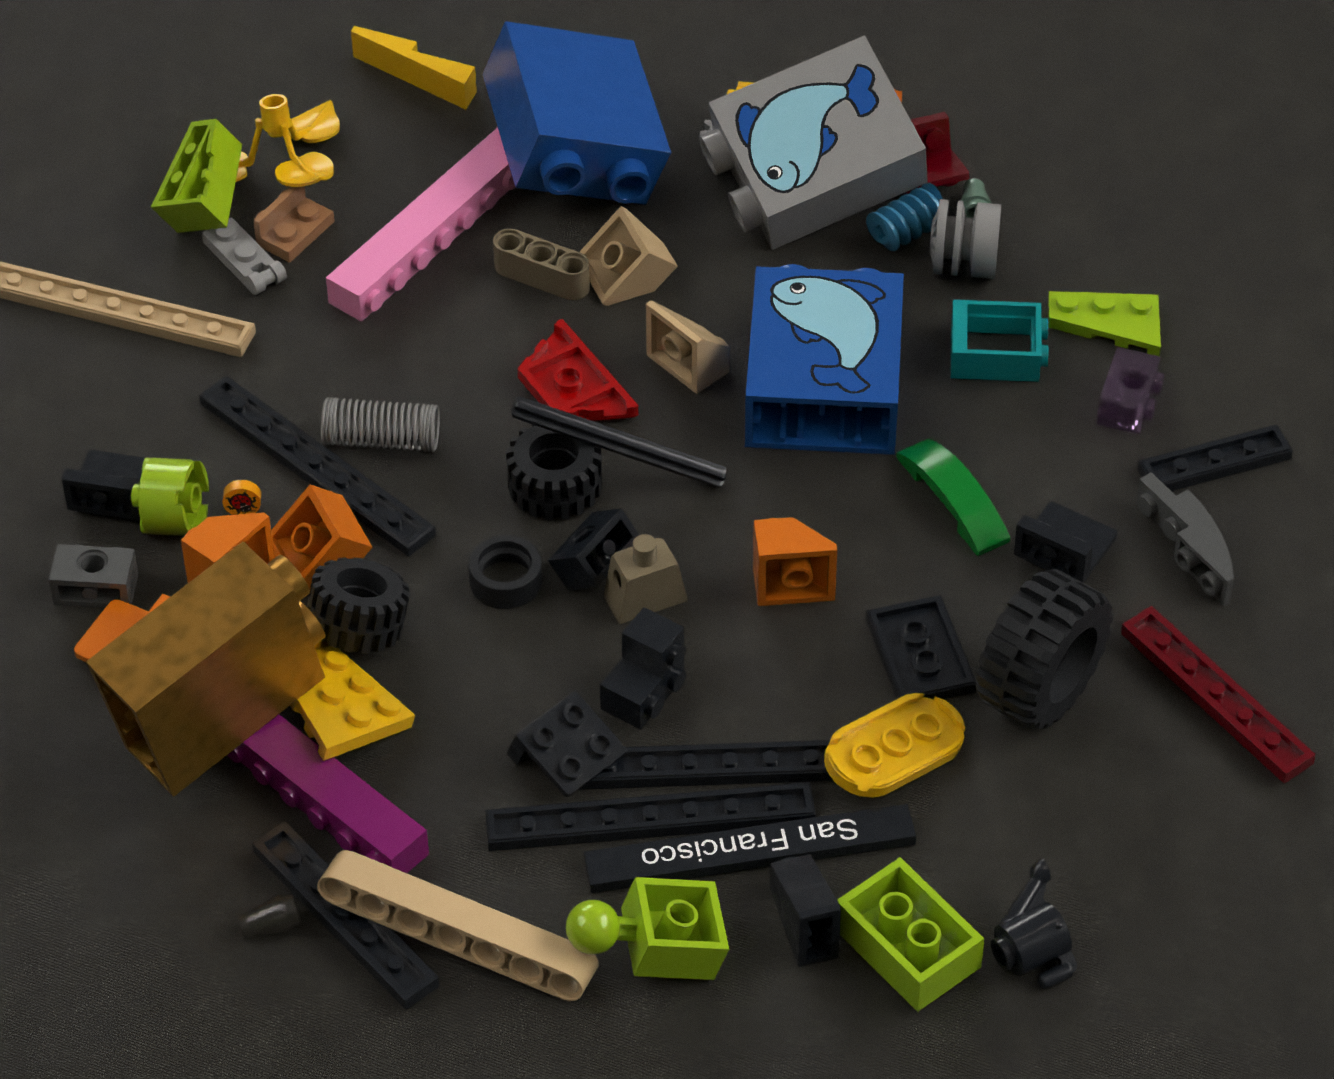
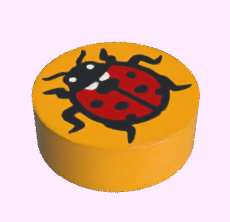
(241, 497)

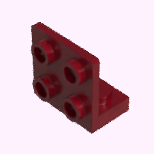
(942, 163)

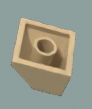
(626, 259)
(685, 348)

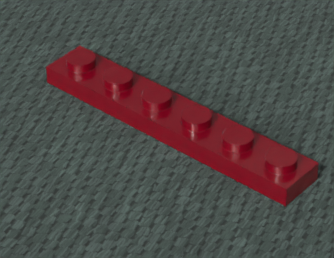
(1218, 694)

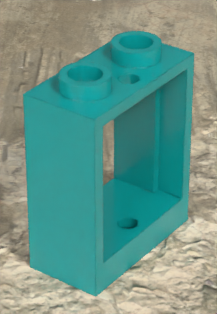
(999, 318)

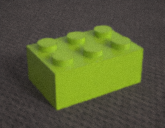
(910, 934)

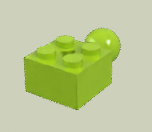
(669, 927)

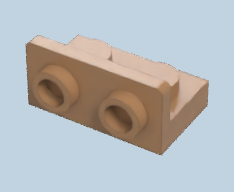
(291, 223)

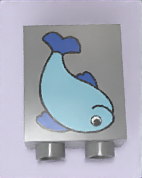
(814, 144)

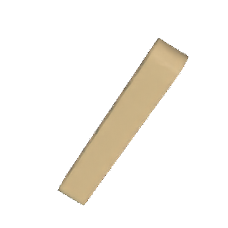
(457, 925)

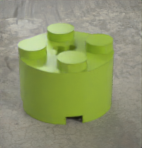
(170, 496)

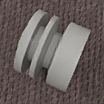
(966, 238)

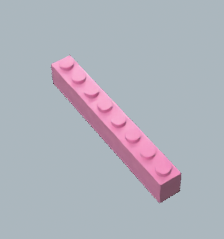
(421, 230)

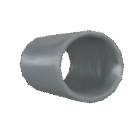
(378, 420)

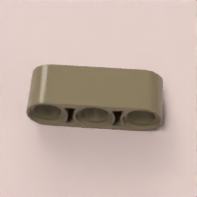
(541, 264)

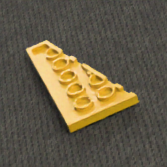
(348, 706)

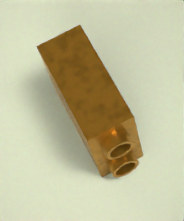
(210, 665)

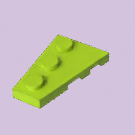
(1115, 316)

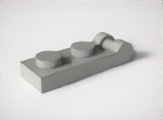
(244, 257)

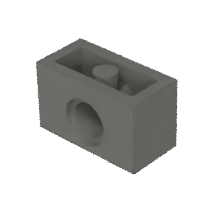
(92, 575)

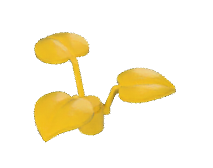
(311, 126)

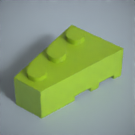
(200, 179)

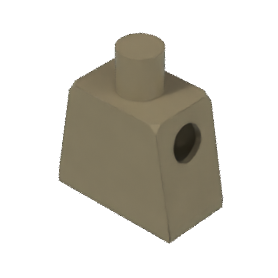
(643, 578)

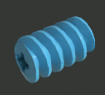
(905, 217)

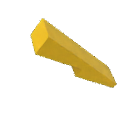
(401, 58)

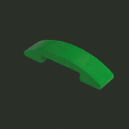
(959, 492)

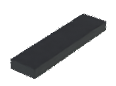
(1218, 458)

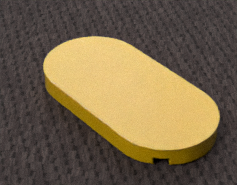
(894, 745)

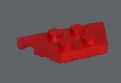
(573, 379)

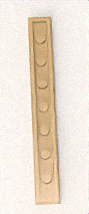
(125, 310)

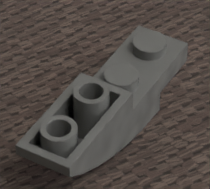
(1198, 540)

